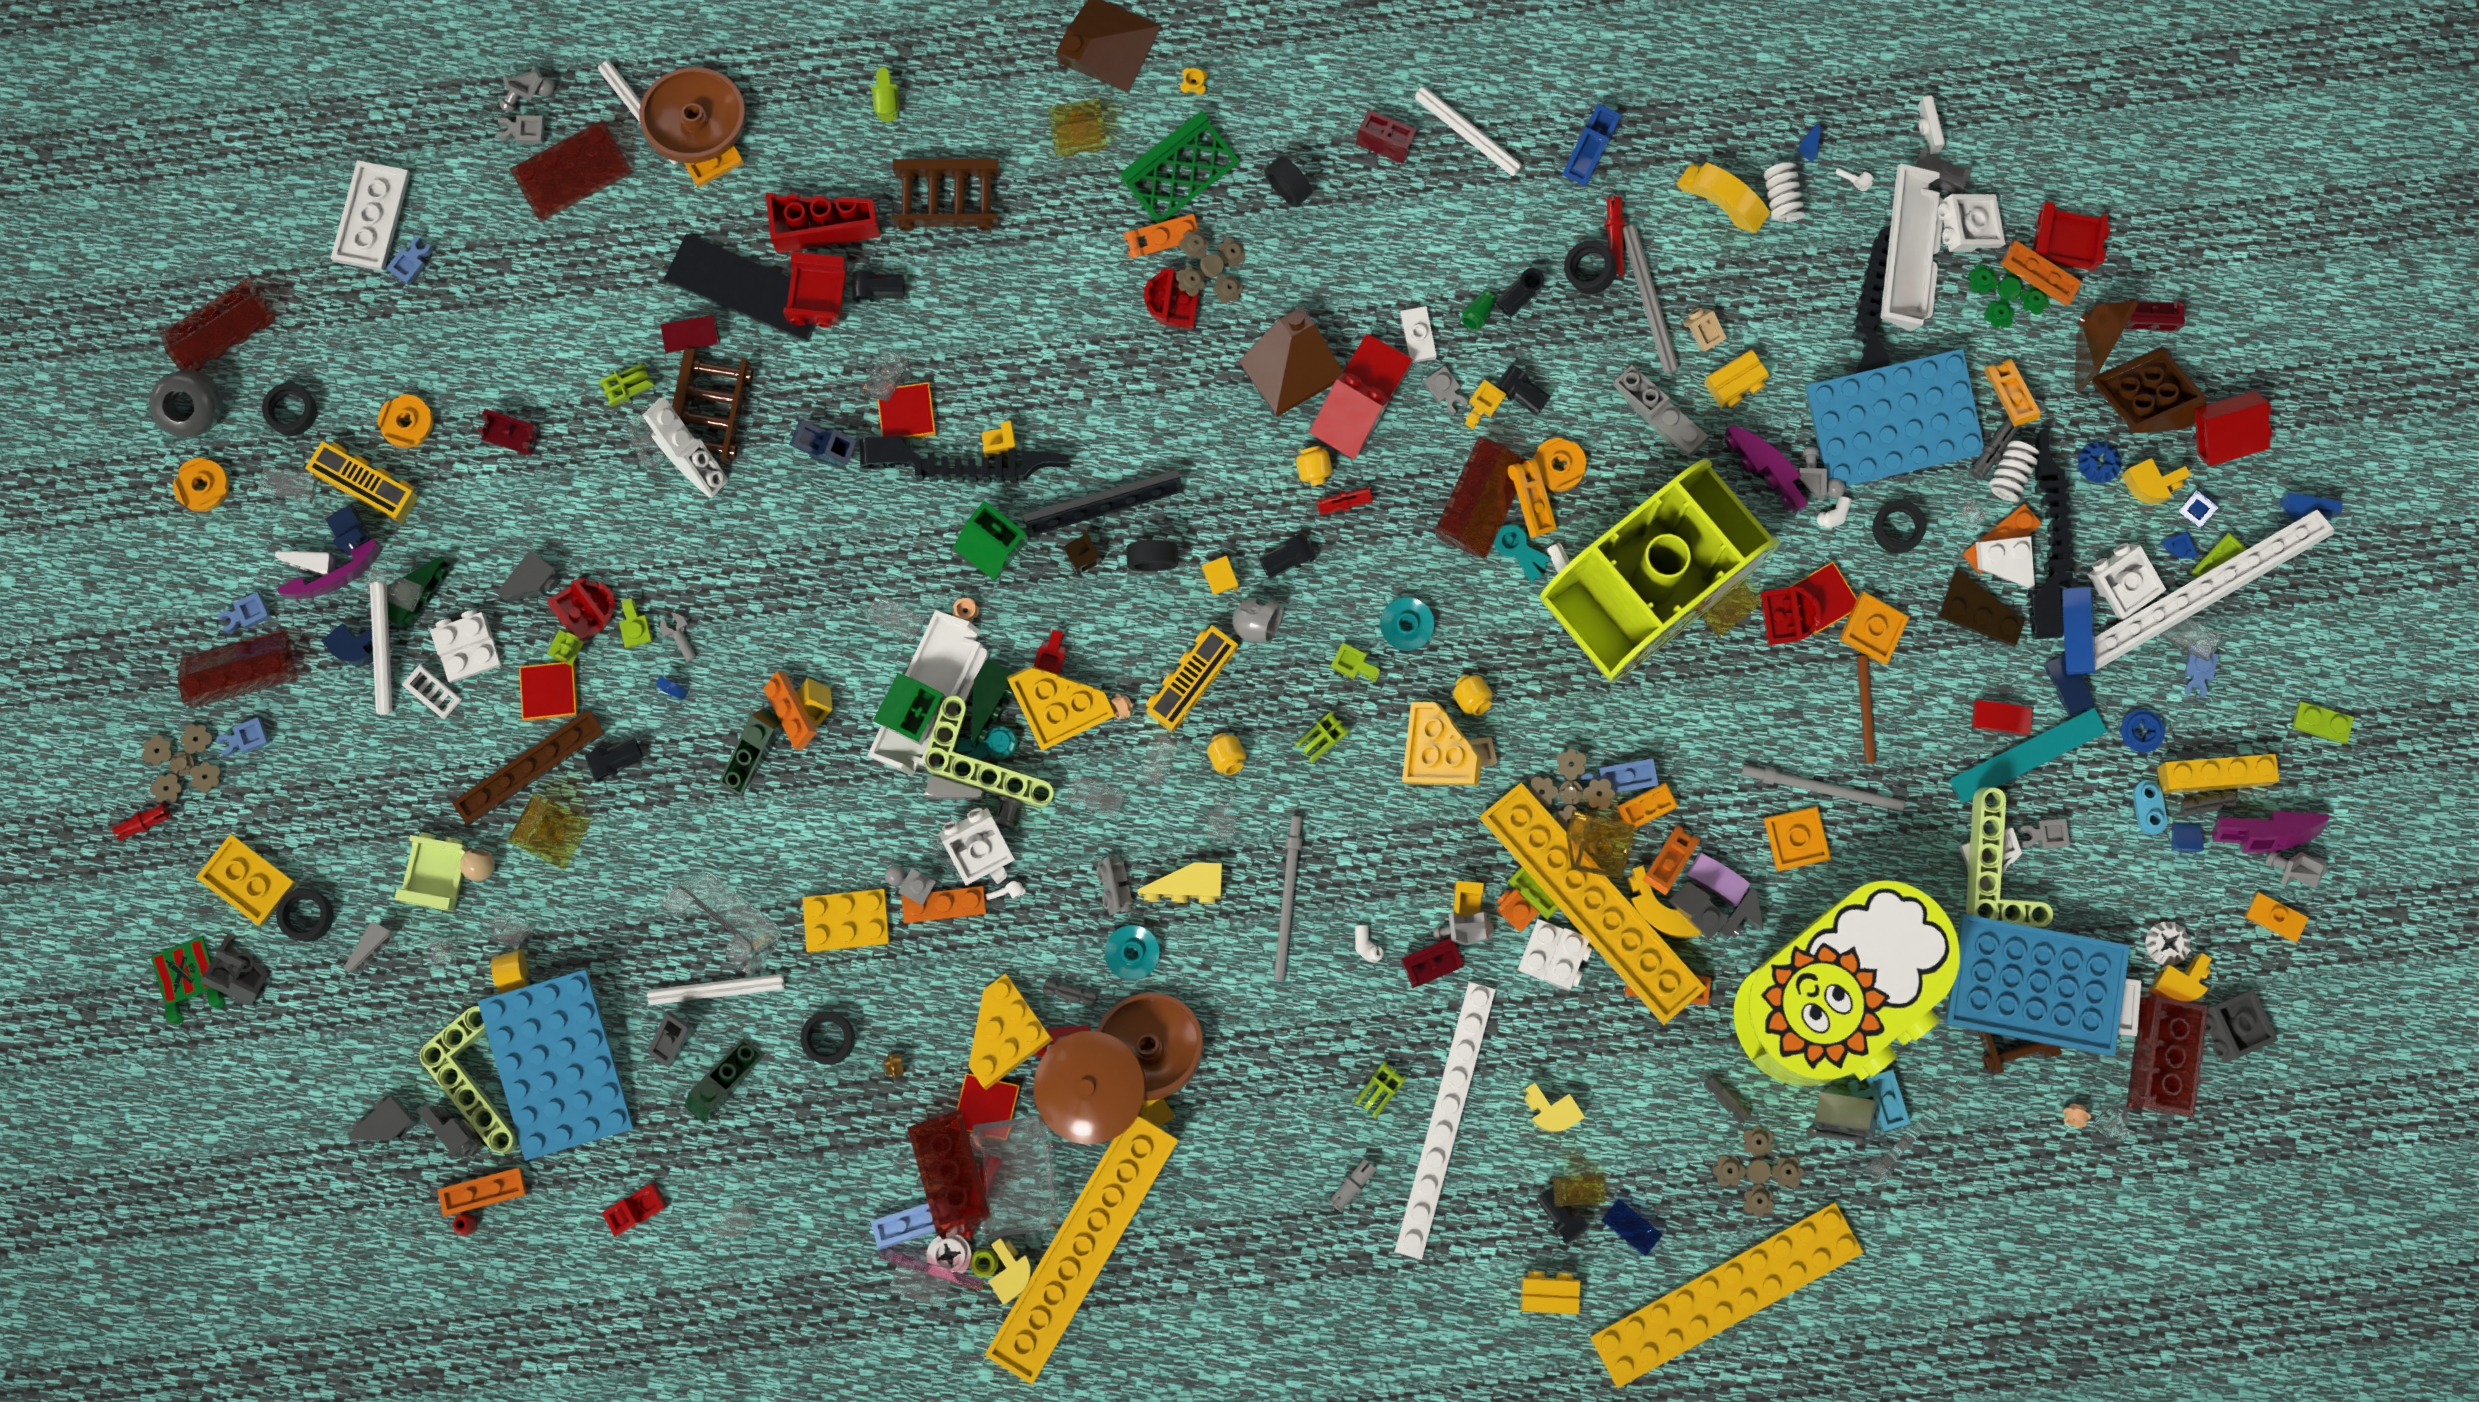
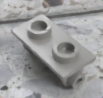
(1111, 873)

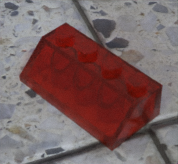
(571, 170)
(217, 326)
(1479, 499)
(236, 669)
(2167, 1056)
(949, 1174)

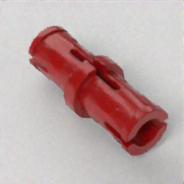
(1344, 501)
(141, 822)

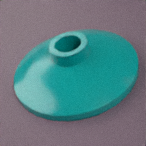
(1408, 610)
(1127, 938)

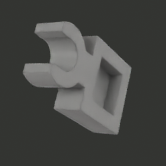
(526, 129)
(1443, 387)
(2049, 834)

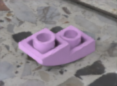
(1718, 878)

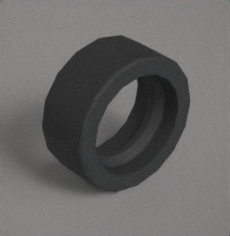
(1288, 181)
(1577, 253)
(299, 426)
(1909, 509)
(1152, 555)
(287, 903)
(812, 1023)

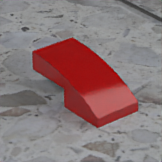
(2002, 717)
(634, 1209)

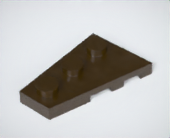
(1979, 611)

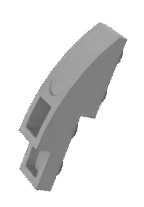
(1659, 413)

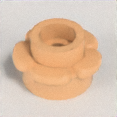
(969, 604)
(1121, 706)
(2076, 1112)

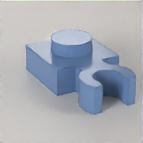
(407, 264)
(247, 612)
(2200, 672)
(246, 737)

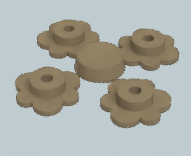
(1211, 266)
(181, 763)
(1571, 791)
(1758, 1171)

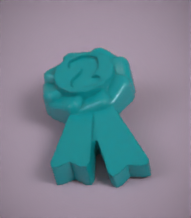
(1512, 542)
(999, 744)

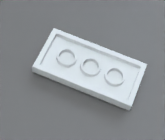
(370, 215)

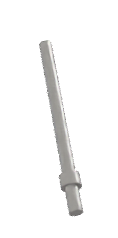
(1771, 776)
(1293, 845)

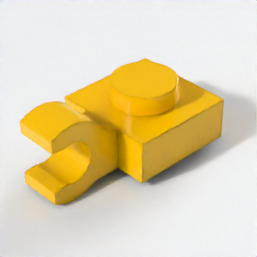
(1485, 401)

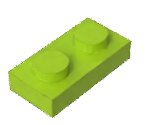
(2322, 722)

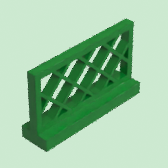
(1160, 155)

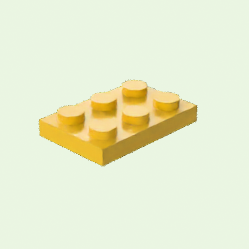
(246, 880)
(846, 920)

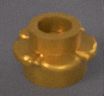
(893, 1065)

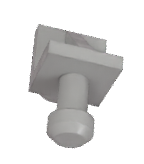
(525, 86)
(1816, 478)
(2300, 867)
(914, 886)
(1465, 929)

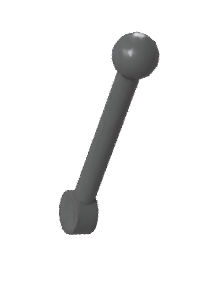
(1812, 1133)

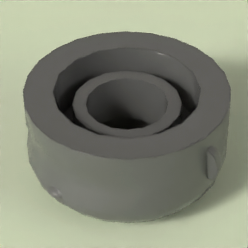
(206, 399)

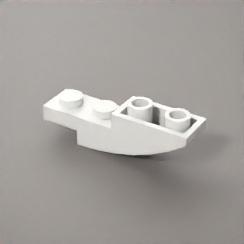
(683, 450)

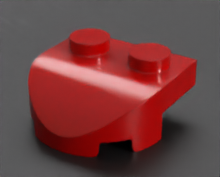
(1168, 303)
(583, 608)
(1789, 615)

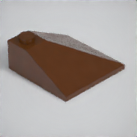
(1107, 44)
(2097, 338)
(1291, 362)
(2152, 394)

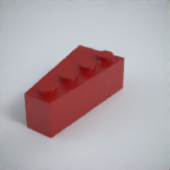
(819, 222)

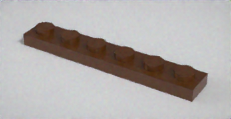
(528, 767)

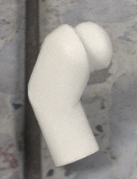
(1837, 516)
(1365, 947)

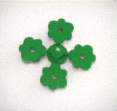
(2009, 290)

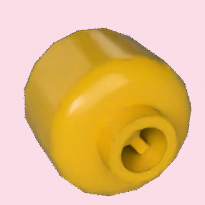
(1314, 465)
(1473, 694)
(1226, 754)

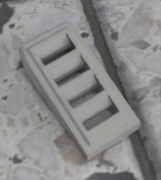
(945, 789)
(371, 943)

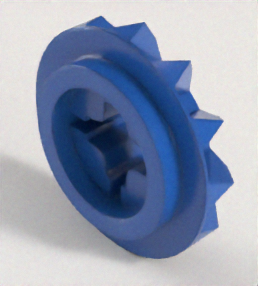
(2088, 465)
(2150, 722)

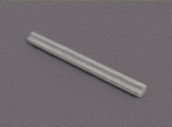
(1650, 299)

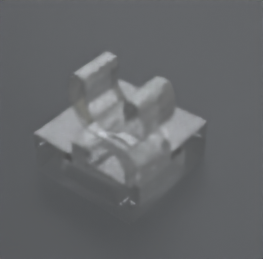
(1971, 515)
(440, 954)
(2113, 1123)

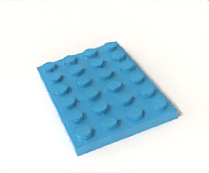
(1895, 418)
(2038, 985)
(556, 1064)

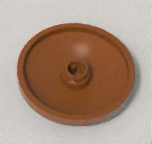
(692, 115)
(1162, 1036)
(1089, 1087)

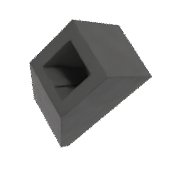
(386, 1123)

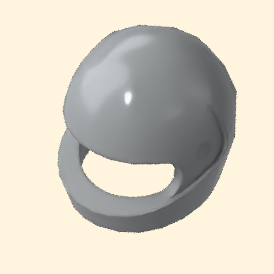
(1252, 620)

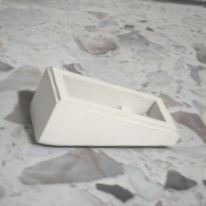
(315, 562)
(413, 679)

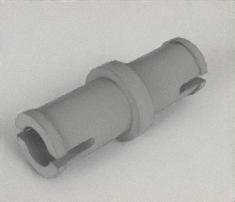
(1352, 1185)

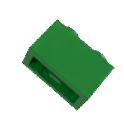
(990, 541)
(909, 708)

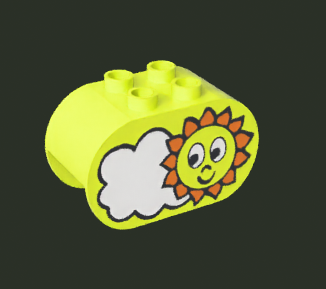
(1658, 570)
(1849, 987)

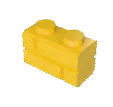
(1737, 379)
(1550, 1294)

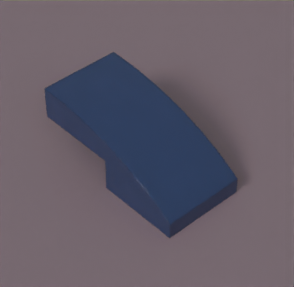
(2070, 688)

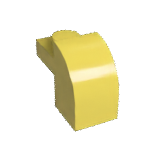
(1552, 1117)
(1015, 1277)

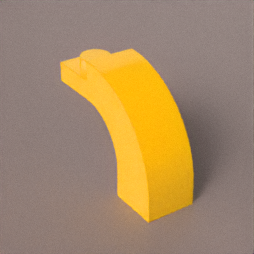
(1727, 192)
(1660, 918)

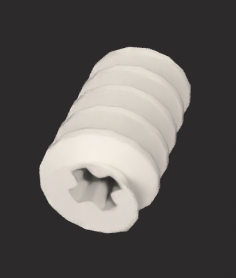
(1782, 193)
(2011, 470)

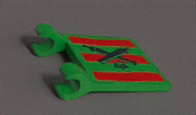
(180, 974)

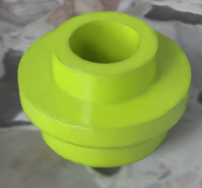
(977, 1256)

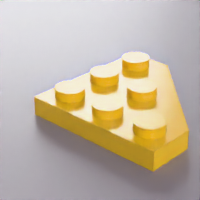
(1057, 705)
(1438, 750)
(1004, 1032)

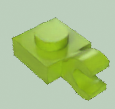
(636, 628)
(1351, 662)

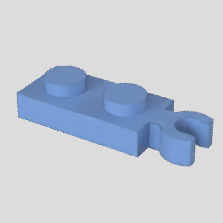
(1628, 775)

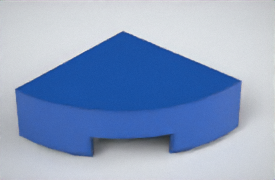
(2181, 546)
(671, 688)

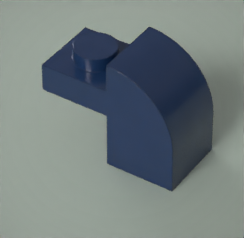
(823, 445)
(348, 529)
(348, 647)

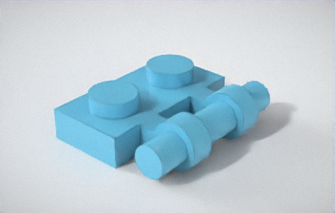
(1886, 1093)

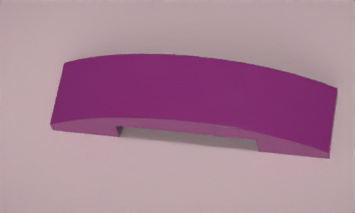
(363, 558)

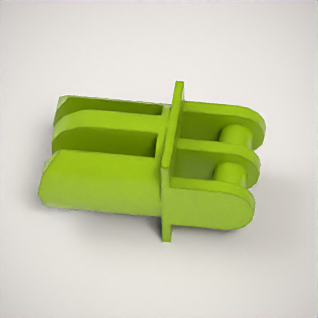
(885, 96)
(630, 382)
(565, 647)
(1323, 736)
(1381, 1087)

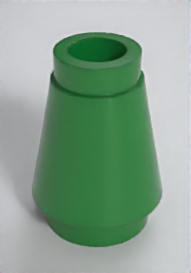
(1477, 312)

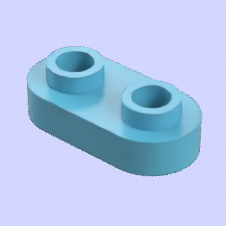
(2148, 807)

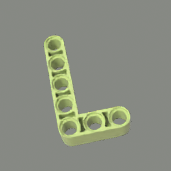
(978, 767)
(1993, 867)
(464, 1082)

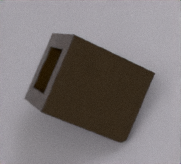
(1082, 553)

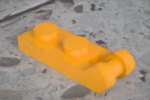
(2012, 392)
(1532, 497)

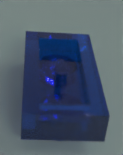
(1631, 1227)

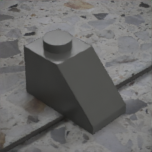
(529, 579)

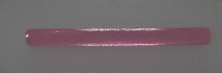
(931, 1269)

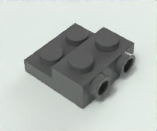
(2239, 1026)
(454, 1133)

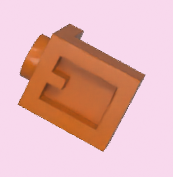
(1516, 910)

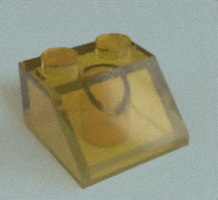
(1077, 128)
(548, 831)
(1599, 843)

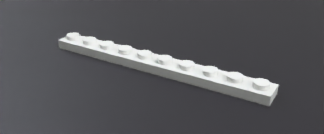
(2211, 587)
(1445, 1121)

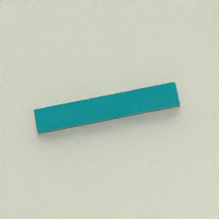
(2028, 755)

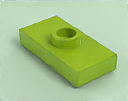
(2223, 551)
(1533, 893)

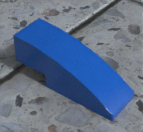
(1592, 144)
(2079, 630)

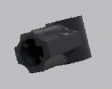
(873, 286)
(1519, 293)
(1519, 388)
(1290, 555)
(608, 761)
(1564, 1218)

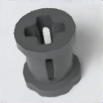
(1006, 812)

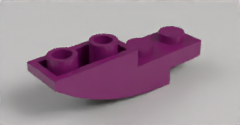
(1760, 457)
(2278, 833)

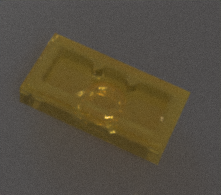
(1731, 610)
(1579, 1190)

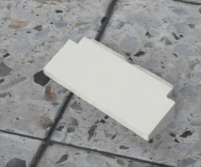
(1912, 243)
(946, 662)

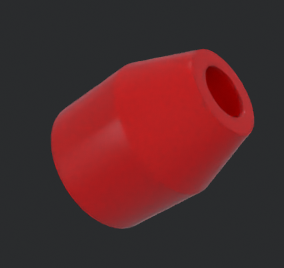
(469, 1227)

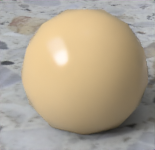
(477, 864)

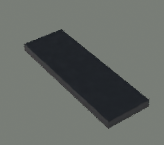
(734, 284)

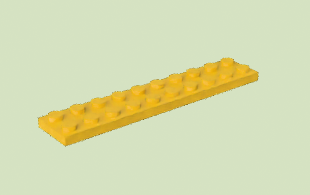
(1593, 905)
(1080, 1249)
(1726, 1295)

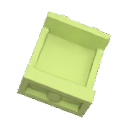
(433, 872)

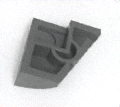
(235, 973)

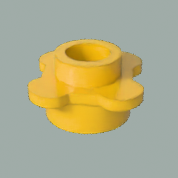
(1193, 74)

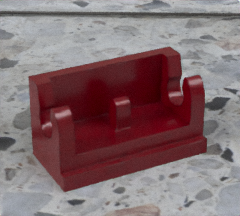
(1385, 136)
(2157, 316)
(690, 334)
(508, 432)
(1432, 962)

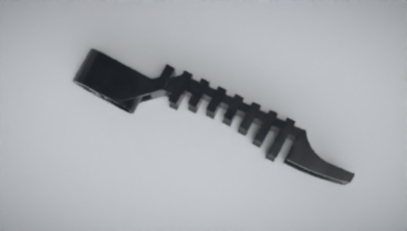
(1874, 353)
(895, 450)
(2046, 607)

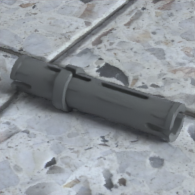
(1992, 452)

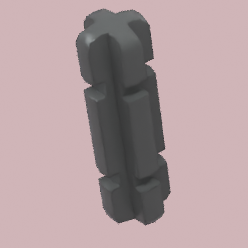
(2208, 804)
(1069, 992)
(1727, 1099)

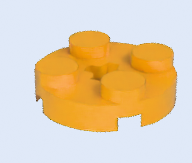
(399, 408)
(1563, 451)
(187, 479)

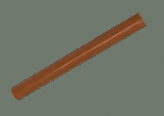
(1866, 709)

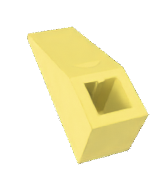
(1192, 881)

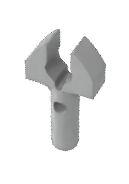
(678, 635)

